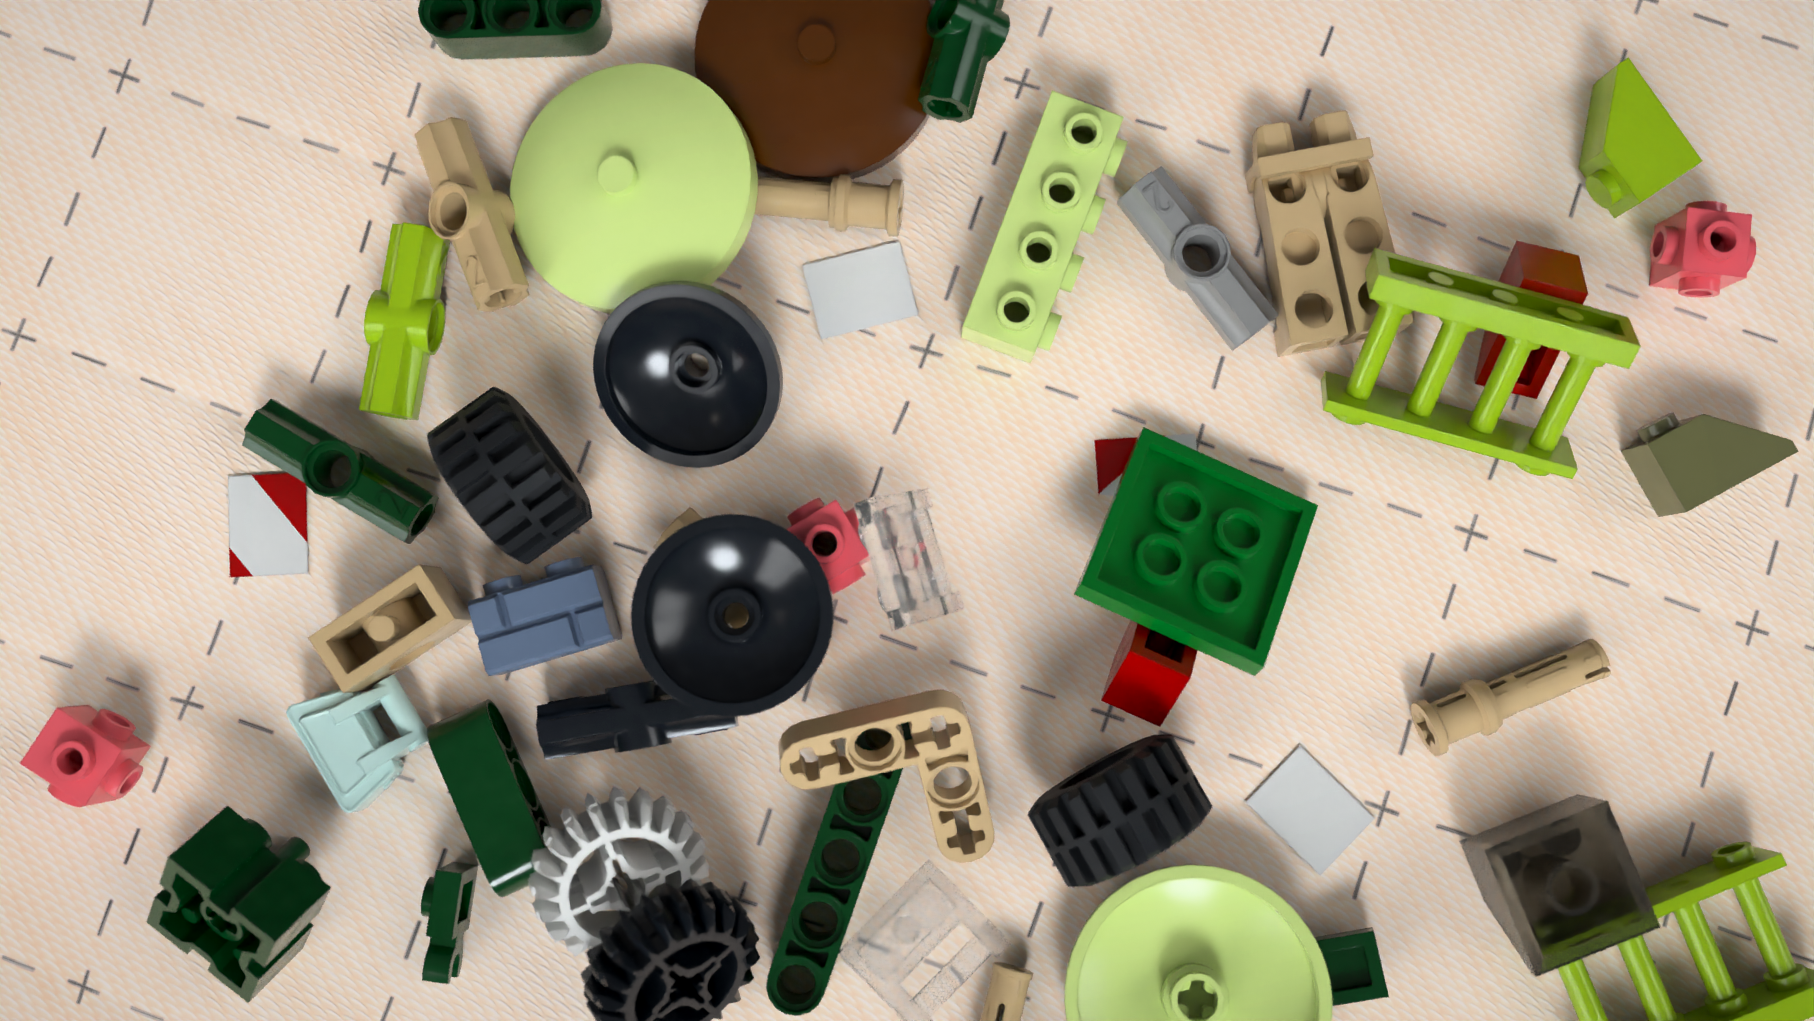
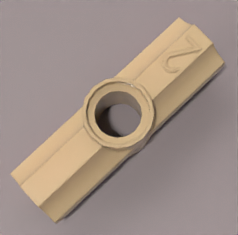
(471, 214)

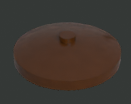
(818, 80)

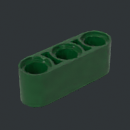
(542, 35)
(490, 793)

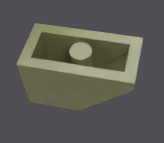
(1699, 459)

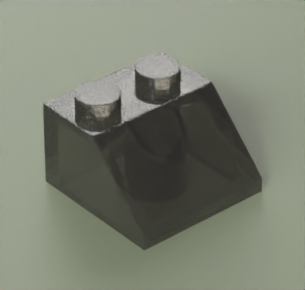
(1561, 882)

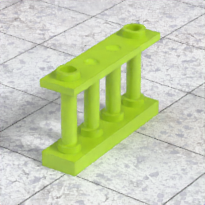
(1463, 305)
(1787, 986)

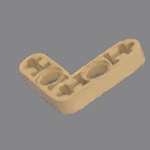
(927, 749)

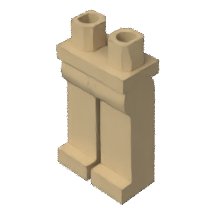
(1318, 231)

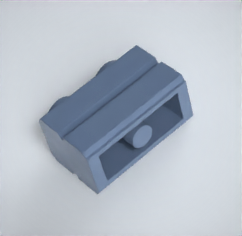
(543, 618)

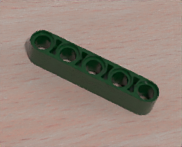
(836, 888)

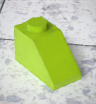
(1630, 142)

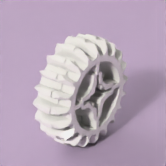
(575, 902)

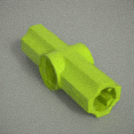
(404, 322)

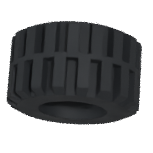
(509, 475)
(1120, 811)

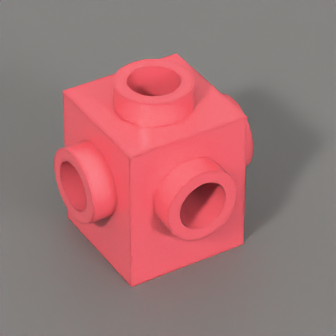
(1701, 249)
(845, 563)
(87, 755)

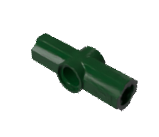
(964, 41)
(309, 454)

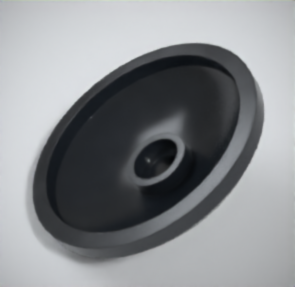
(667, 401)
(683, 606)

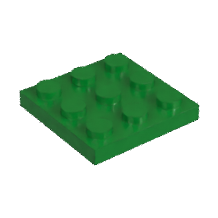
(1198, 551)

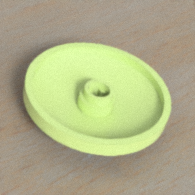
(633, 185)
(1196, 949)

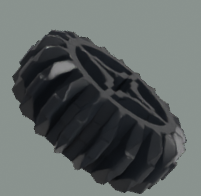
(672, 957)

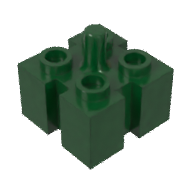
(239, 901)

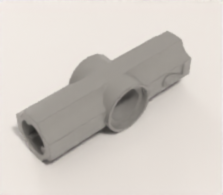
(1169, 226)

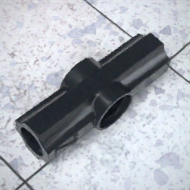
(620, 719)

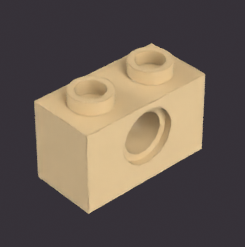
(391, 628)

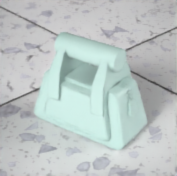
(351, 743)

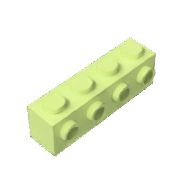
(1042, 227)

